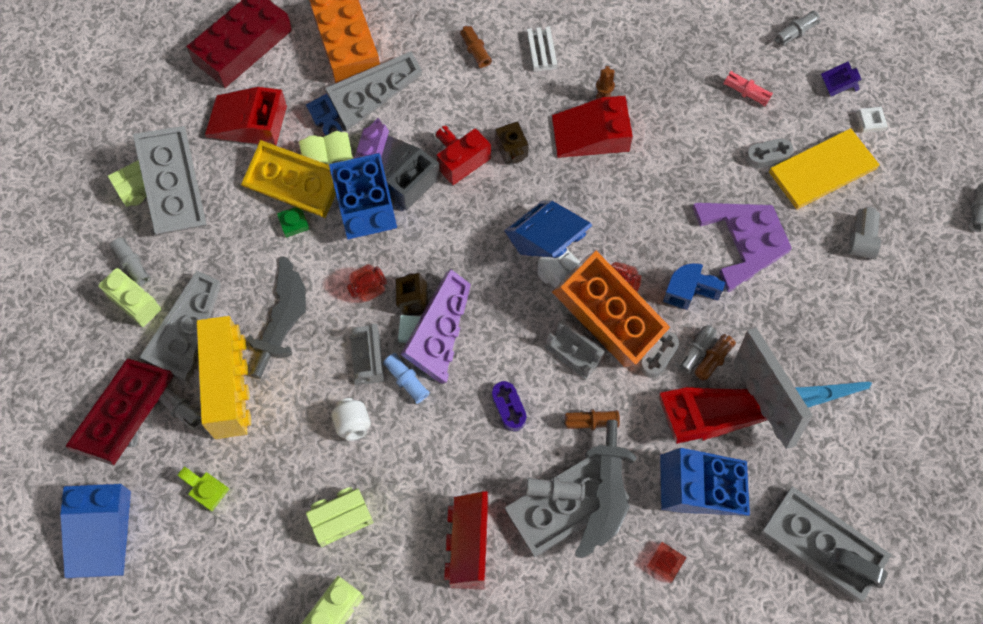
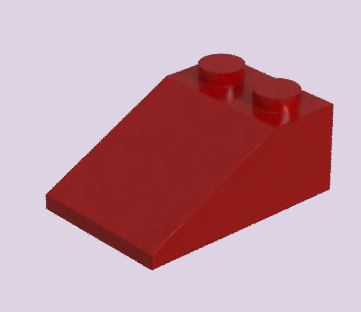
(593, 128)

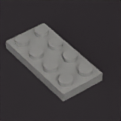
(169, 180)
(772, 389)
(549, 522)
(813, 534)

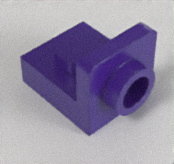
(841, 78)

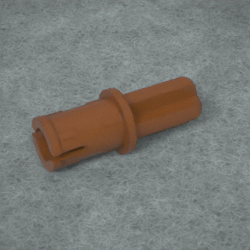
(475, 46)
(605, 83)
(715, 357)
(590, 419)

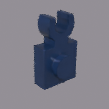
(324, 114)

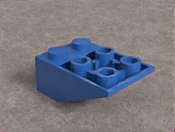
(363, 195)
(547, 230)
(703, 483)

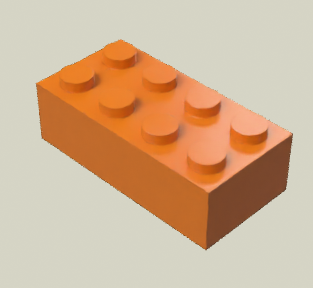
(344, 37)
(611, 309)

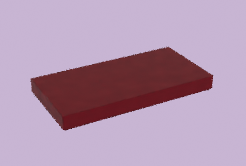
(119, 411)

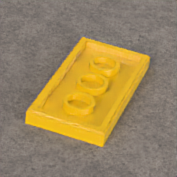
(823, 168)
(291, 179)

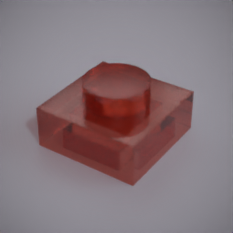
(666, 562)

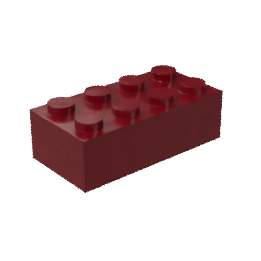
(239, 39)

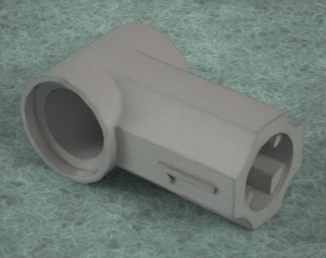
(865, 237)

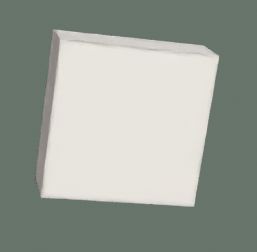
(871, 119)

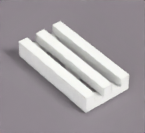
(539, 34)

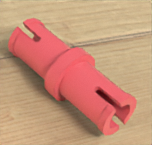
(748, 88)

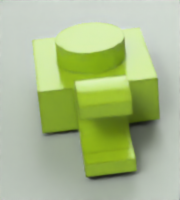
(205, 490)

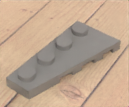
(370, 89)
(176, 340)

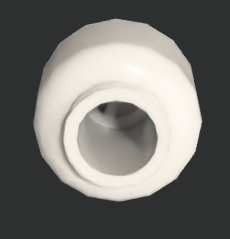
(351, 419)

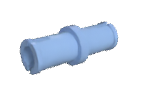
(406, 378)

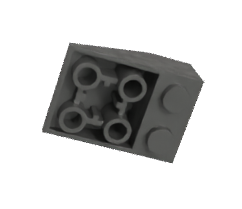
(408, 171)

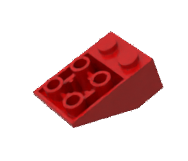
(248, 116)

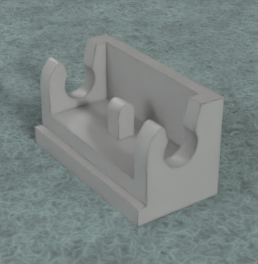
(574, 349)
(366, 355)

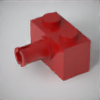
(461, 155)

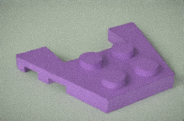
(755, 233)

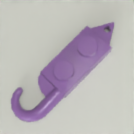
(372, 139)

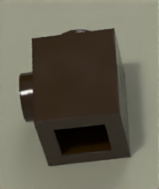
(511, 143)

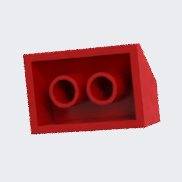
(467, 541)

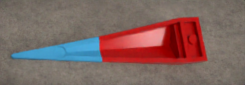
(714, 412)

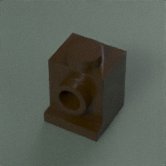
(411, 294)

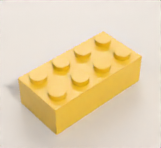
(222, 378)

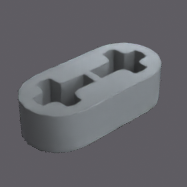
(769, 153)
(664, 357)

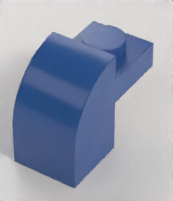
(688, 281)

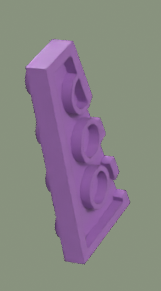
(436, 331)

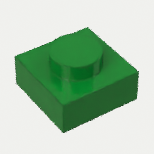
(293, 221)

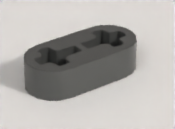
(858, 568)

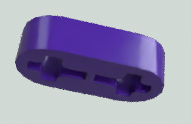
(503, 408)

